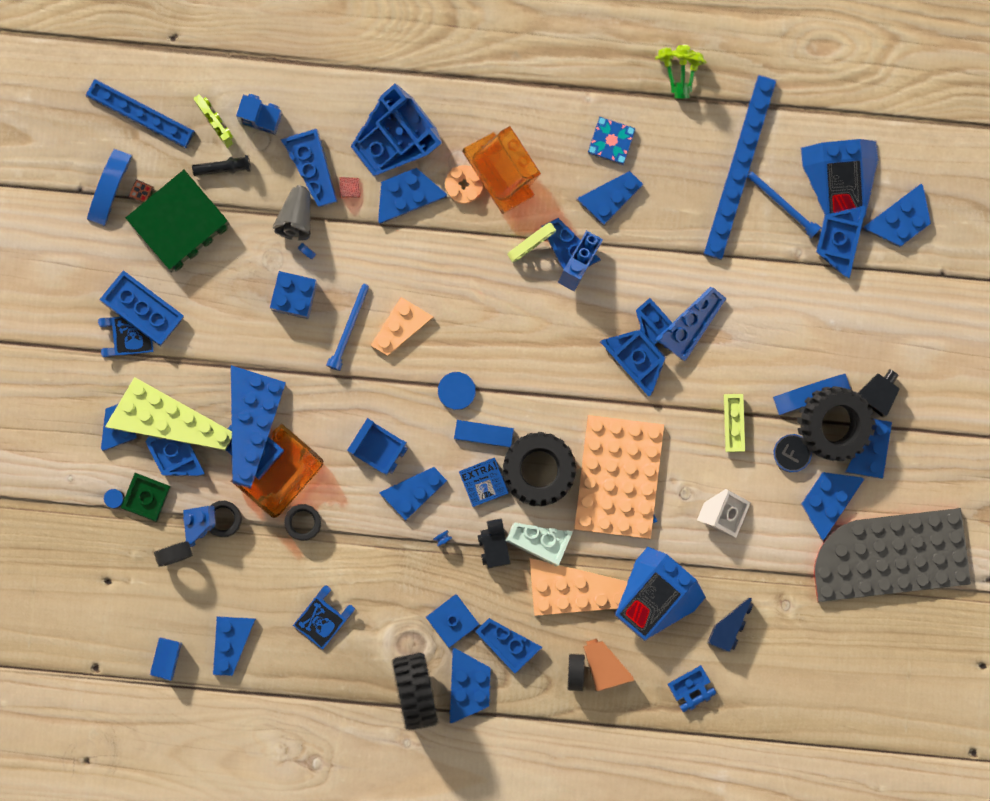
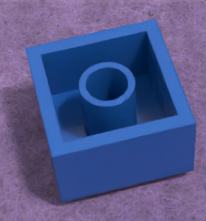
(293, 295)

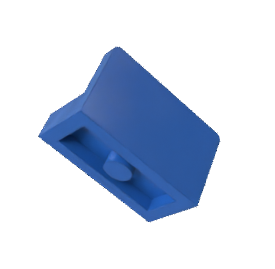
(165, 658)

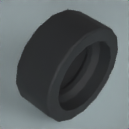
(237, 519)
(288, 522)
(173, 554)
(576, 672)

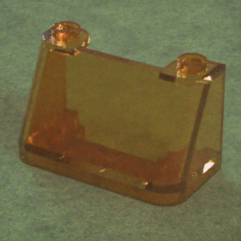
(286, 476)

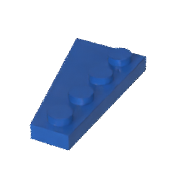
(689, 327)

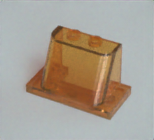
(503, 168)

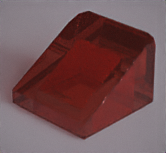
(349, 187)

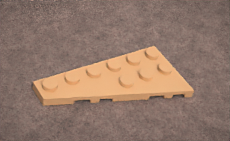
(572, 590)

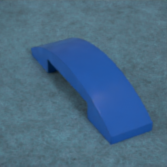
(108, 186)
(795, 398)

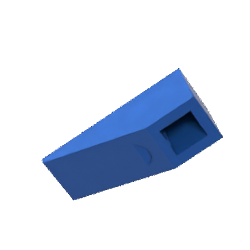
(580, 261)

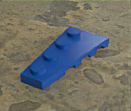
(311, 163)

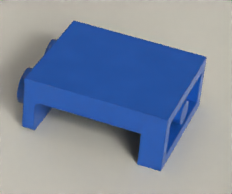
(377, 447)

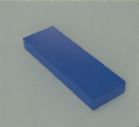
(483, 433)

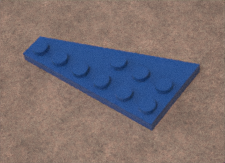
(252, 415)

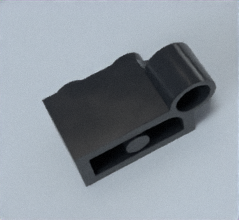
(494, 545)

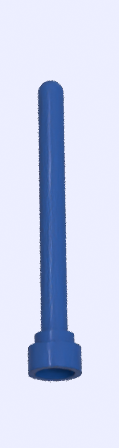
(811, 228)
(335, 361)

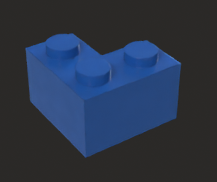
(257, 115)

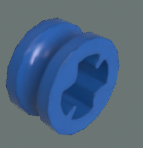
(442, 538)

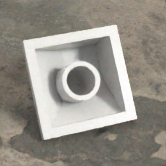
(724, 512)

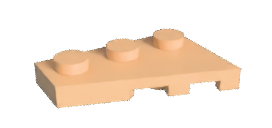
(399, 326)

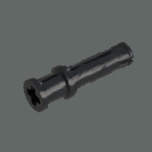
(230, 165)

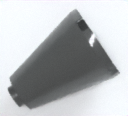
(295, 216)

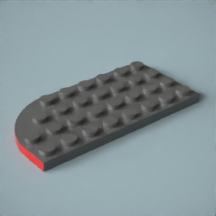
(892, 556)

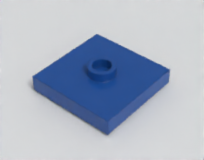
(452, 620)

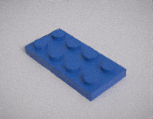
(141, 308)

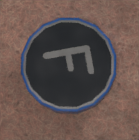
(791, 453)

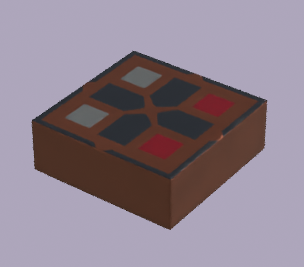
(141, 191)

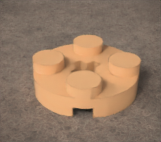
(454, 190)

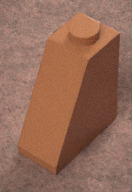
(604, 666)

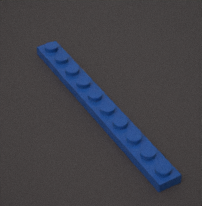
(739, 167)

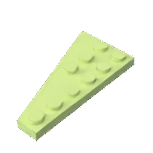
(160, 416)

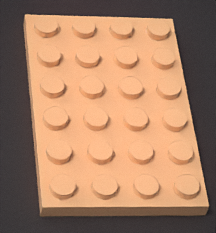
(619, 477)

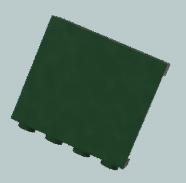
(178, 221)

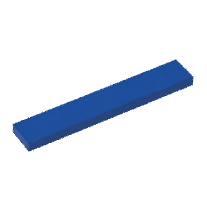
(140, 113)

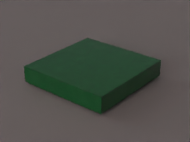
(145, 497)

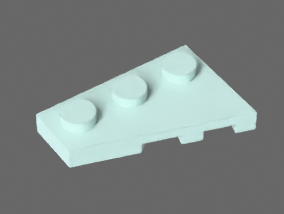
(541, 542)

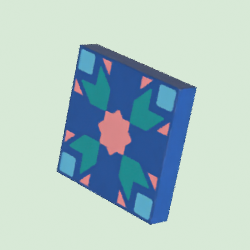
(611, 140)

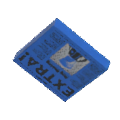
(483, 482)

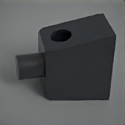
(881, 392)

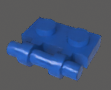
(688, 683)

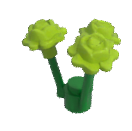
(683, 53)

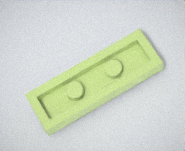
(734, 423)

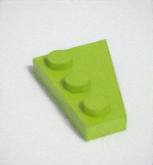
(214, 119)

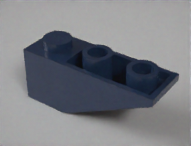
(725, 631)

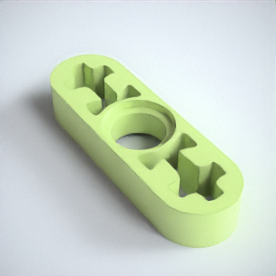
(531, 242)

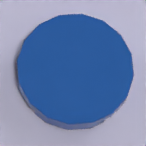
(456, 390)

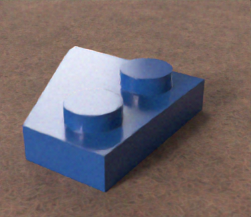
(652, 319)
(198, 522)

